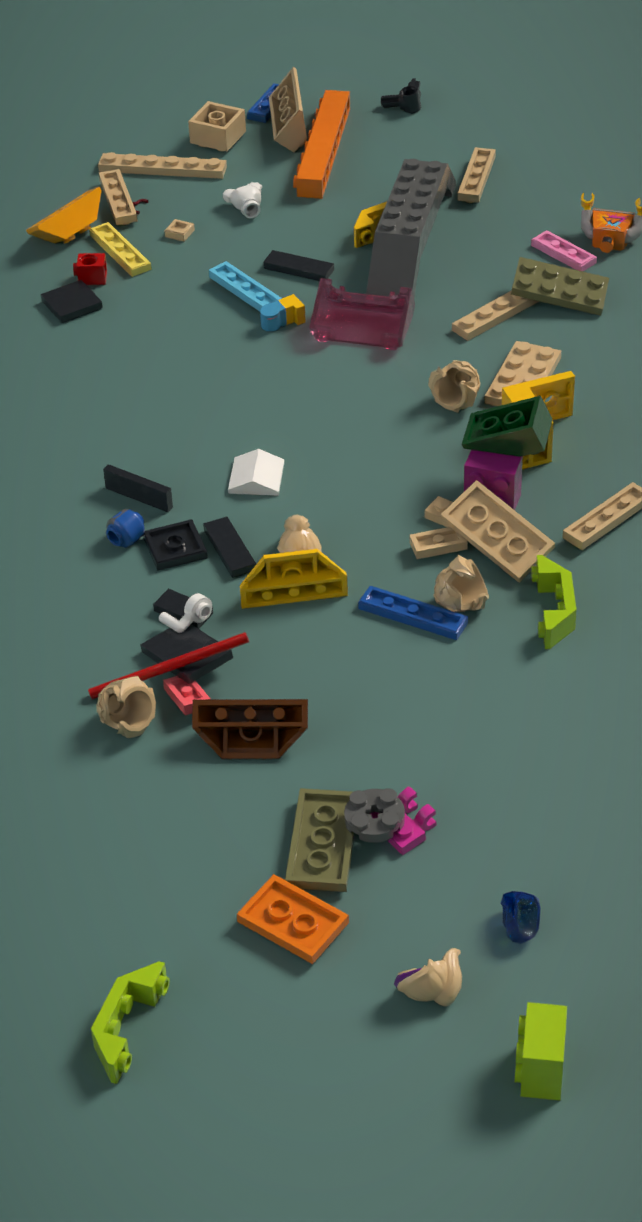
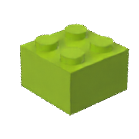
(541, 1051)

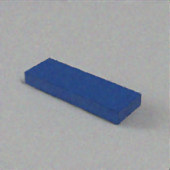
(261, 109)

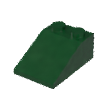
(510, 429)

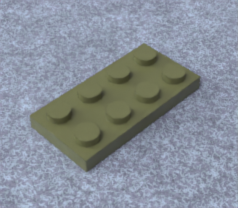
(560, 286)
(320, 842)

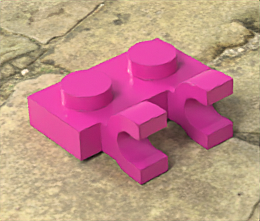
(413, 830)

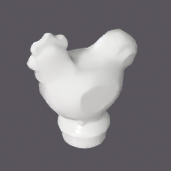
(245, 199)

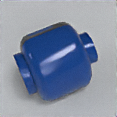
(125, 528)

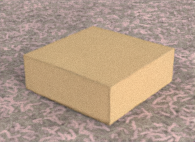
(179, 230)

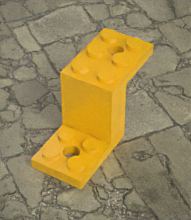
(559, 406)

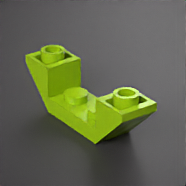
(559, 622)
(141, 986)

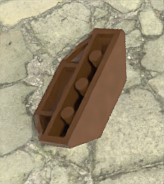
(250, 726)

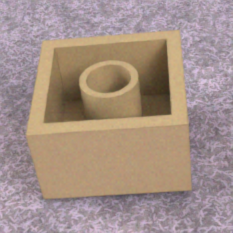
(217, 126)

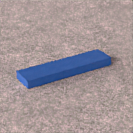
(413, 612)

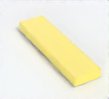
(120, 249)

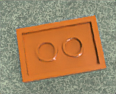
(293, 918)

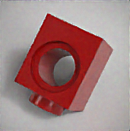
(91, 268)

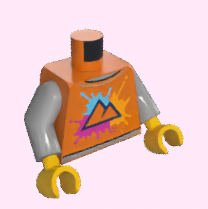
(610, 228)

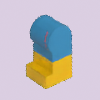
(282, 313)

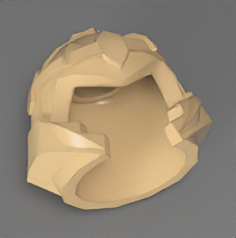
(455, 385)
(460, 587)
(127, 706)

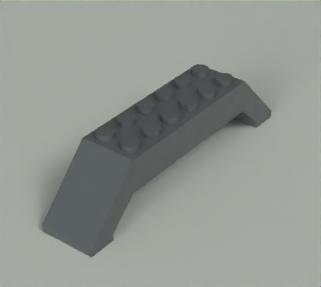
(407, 225)

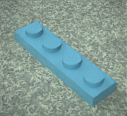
(242, 285)

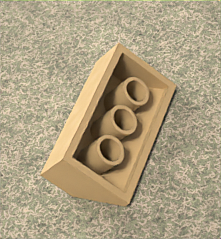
(288, 113)

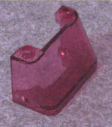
(361, 317)

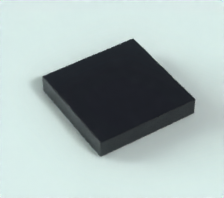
(71, 301)
(175, 545)

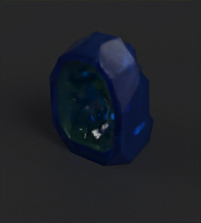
(520, 915)

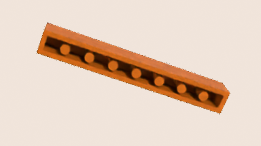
(322, 144)

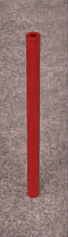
(179, 661)

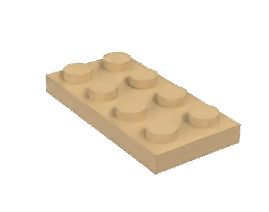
(522, 364)
(497, 530)

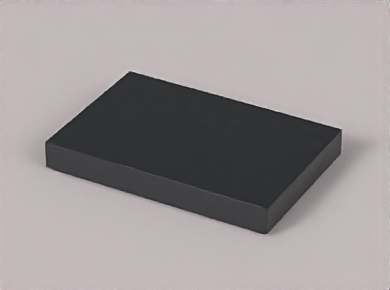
(173, 644)

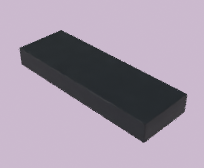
(298, 265)
(138, 488)
(229, 546)

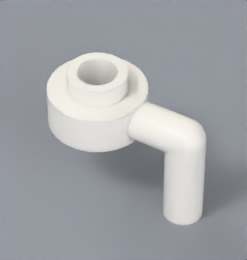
(196, 609)

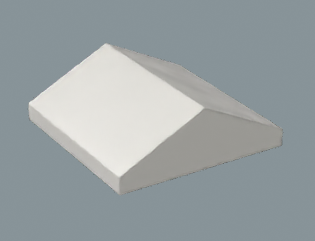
(256, 474)

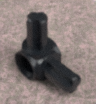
(407, 99)

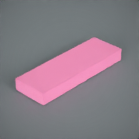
(563, 251)

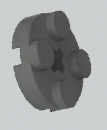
(369, 801)

